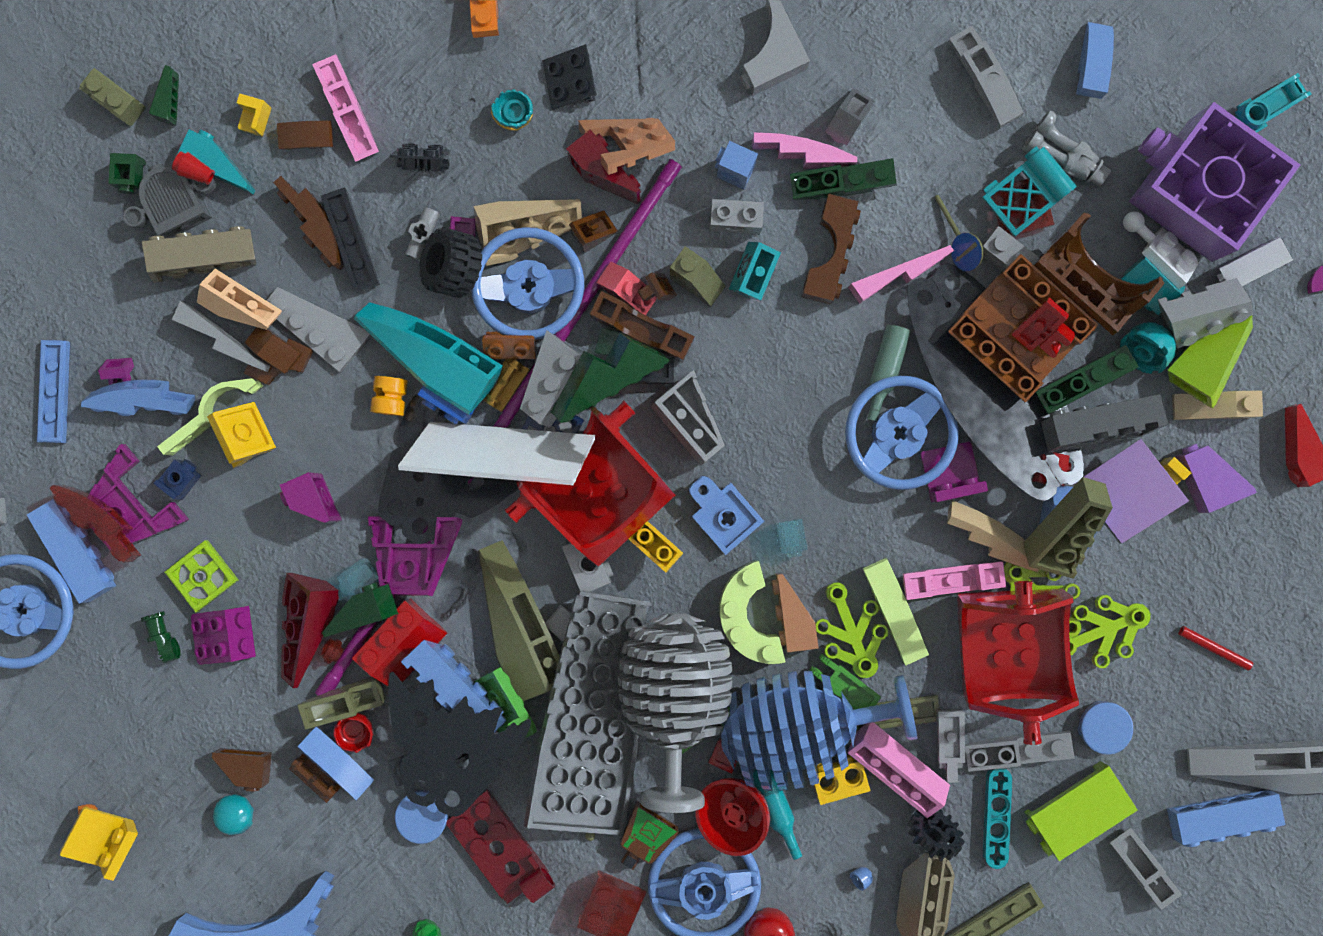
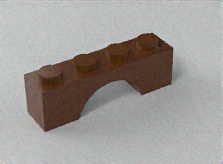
(837, 218)
(641, 328)

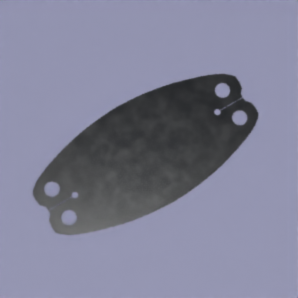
(981, 403)

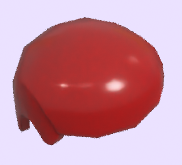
(353, 733)

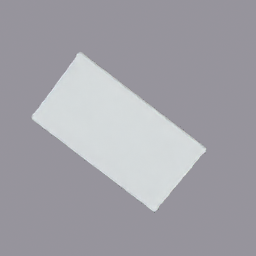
(498, 453)

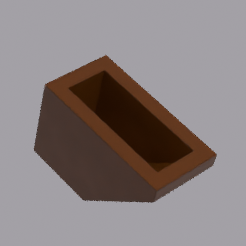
(244, 767)

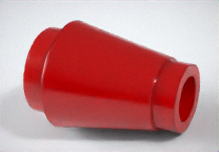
(192, 168)

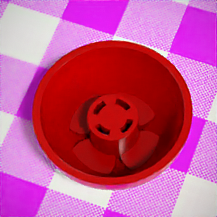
(733, 817)

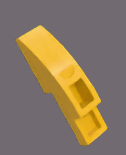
(656, 546)

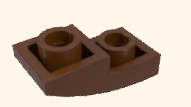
(304, 135)

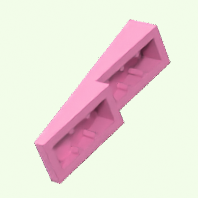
(909, 270)

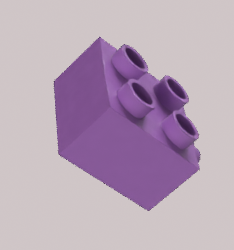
(1211, 181)

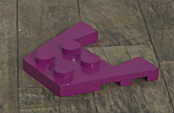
(118, 496)
(412, 567)

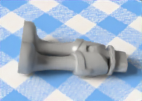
(1079, 160)

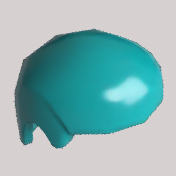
(233, 814)

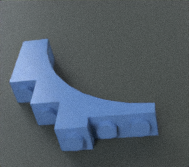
(294, 922)

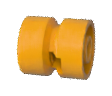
(388, 395)

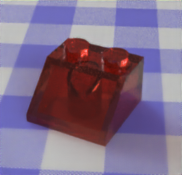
(610, 906)

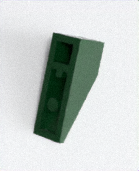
(363, 608)

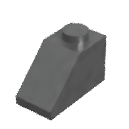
(849, 117)

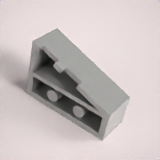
(549, 377)
(689, 419)

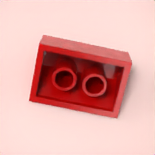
(397, 640)

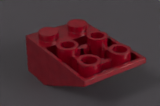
(586, 159)

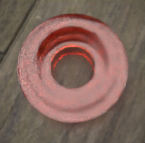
(331, 651)

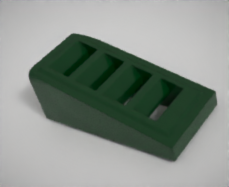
(165, 100)

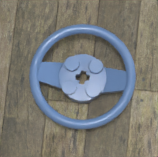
(549, 284)
(912, 420)
(40, 610)
(684, 890)

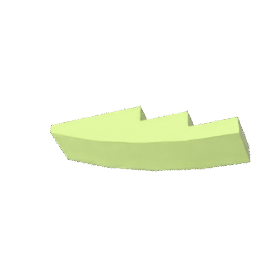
(895, 611)

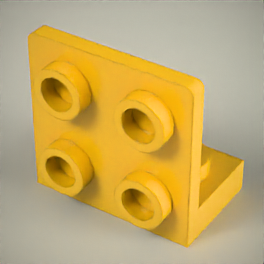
(100, 840)

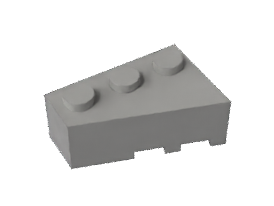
(1205, 312)

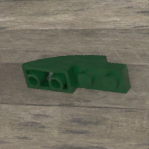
(843, 180)
(1086, 379)

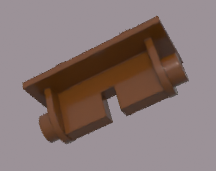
(314, 777)

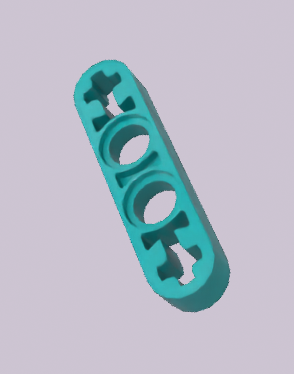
(992, 816)

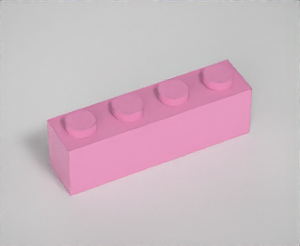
(899, 769)

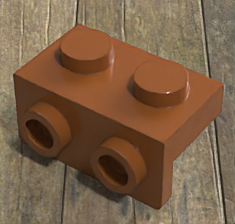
(509, 346)

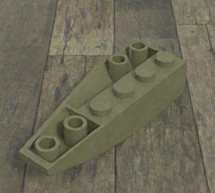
(517, 627)

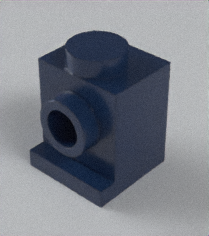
(187, 480)

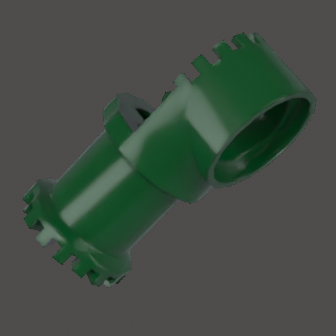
(167, 645)

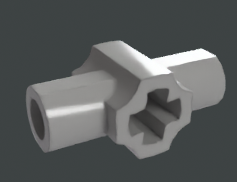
(426, 222)

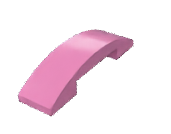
(954, 580)

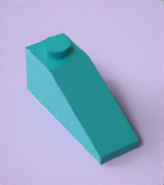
(211, 154)

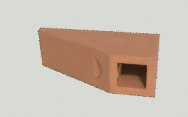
(797, 624)

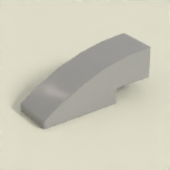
(1145, 869)

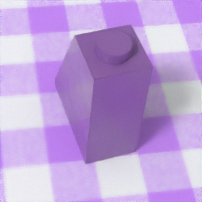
(1212, 479)

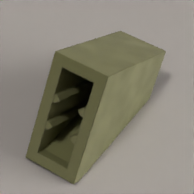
(696, 276)

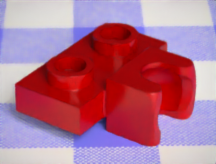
(1045, 328)

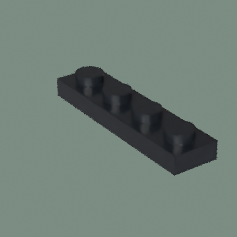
(350, 240)

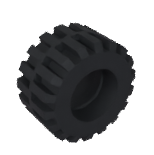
(450, 262)

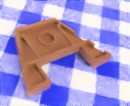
(634, 137)

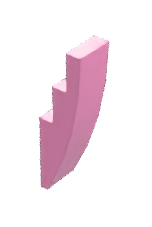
(345, 107)
(814, 153)

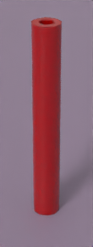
(1215, 648)

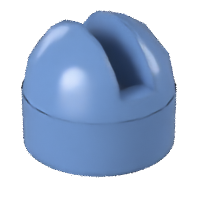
(861, 878)

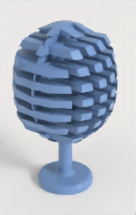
(800, 728)

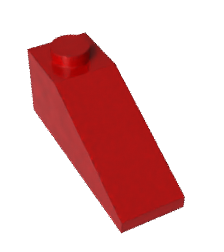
(1302, 448)

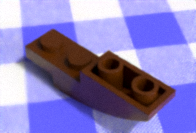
(316, 226)

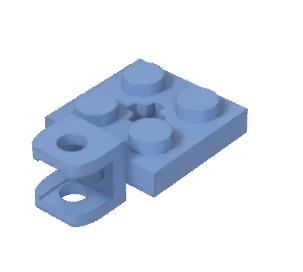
(717, 502)

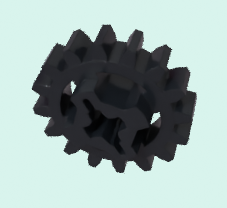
(935, 834)

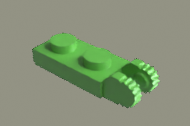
(853, 689)

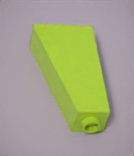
(1209, 362)

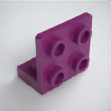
(958, 478)

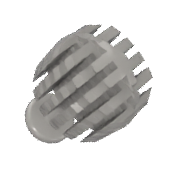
(675, 696)

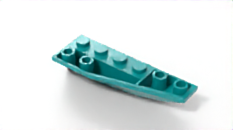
(433, 355)

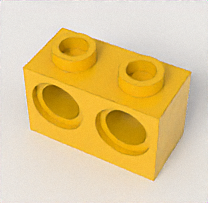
(841, 787)

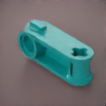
(1271, 103)

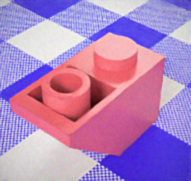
(625, 287)

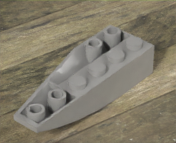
(1272, 766)

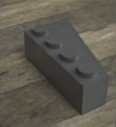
(1104, 423)

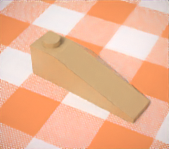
(503, 216)

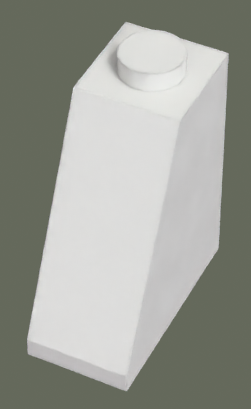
(1256, 262)

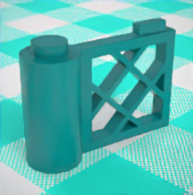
(1044, 175)

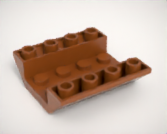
(994, 315)

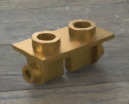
(508, 382)

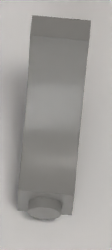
(780, 57)

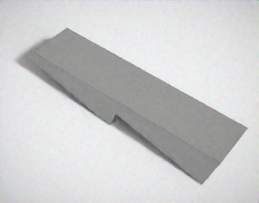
(224, 342)

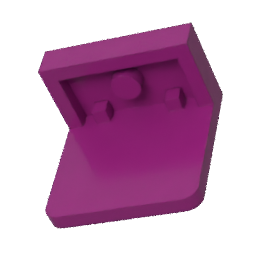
(223, 635)

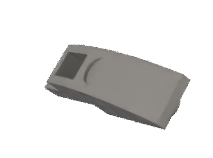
(987, 75)
(1012, 752)

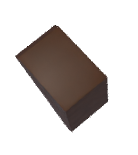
(592, 230)
(272, 349)

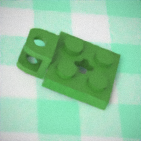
(501, 691)

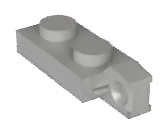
(951, 742)

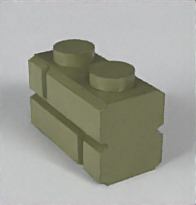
(112, 97)

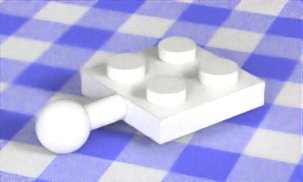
(1163, 250)

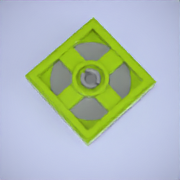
(201, 576)

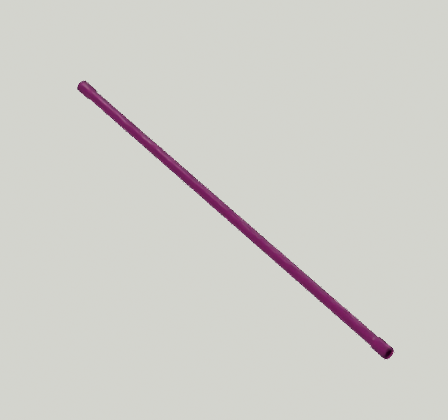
(663, 181)

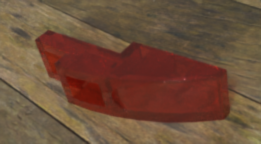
(90, 512)

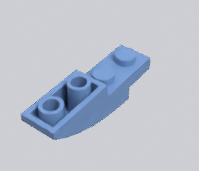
(130, 396)

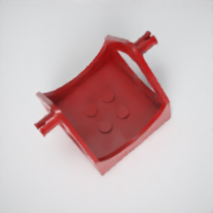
(610, 495)
(1017, 650)

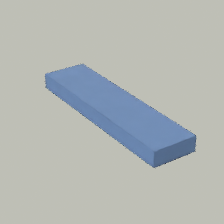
(53, 391)

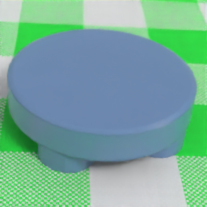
(1105, 727)
(418, 822)

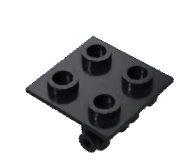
(569, 77)
(433, 156)

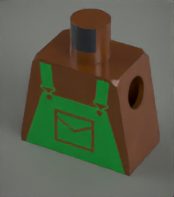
(646, 836)

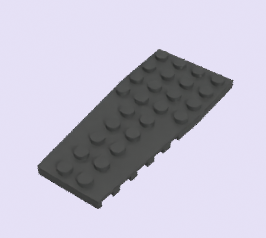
(584, 743)

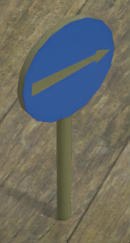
(966, 246)

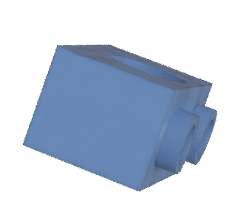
(735, 164)

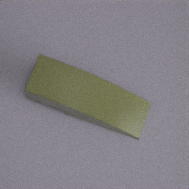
(342, 702)

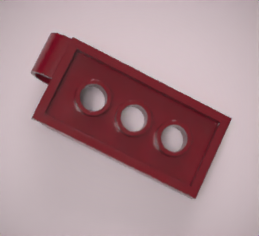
(533, 875)

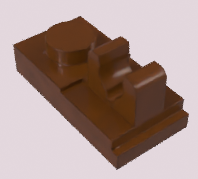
(658, 286)

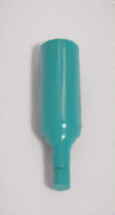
(780, 814)

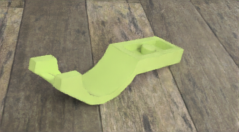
(200, 422)

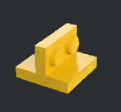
(241, 433)

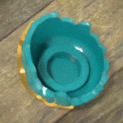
(512, 110)

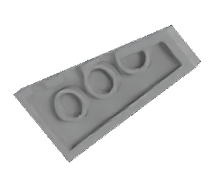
(321, 330)

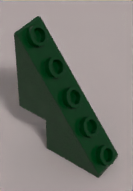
(599, 378)

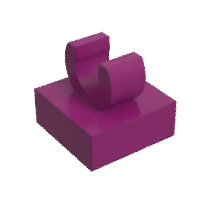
(115, 369)

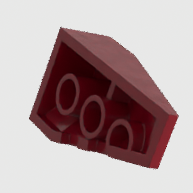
(309, 612)

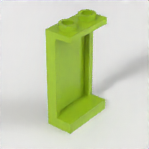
(1081, 813)

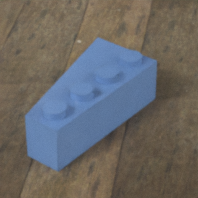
(449, 678)

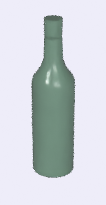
(888, 363)

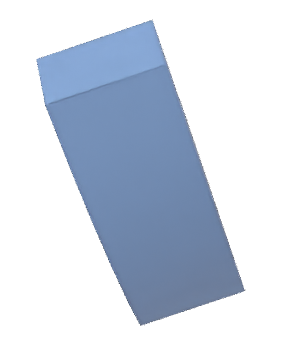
(1096, 61)
(335, 763)

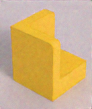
(254, 115)

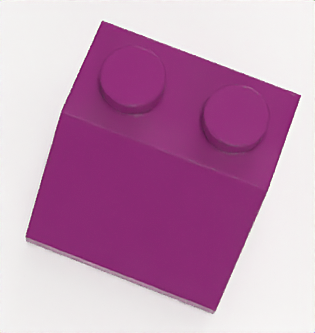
(310, 497)

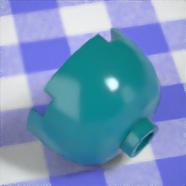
(1150, 346)

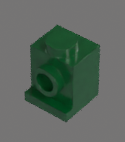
(120, 167)

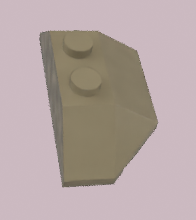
(925, 897)

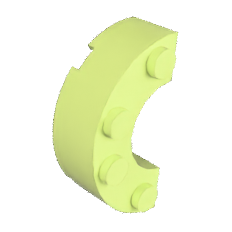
(734, 619)

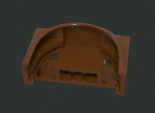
(1089, 285)

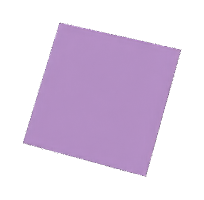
(1137, 489)

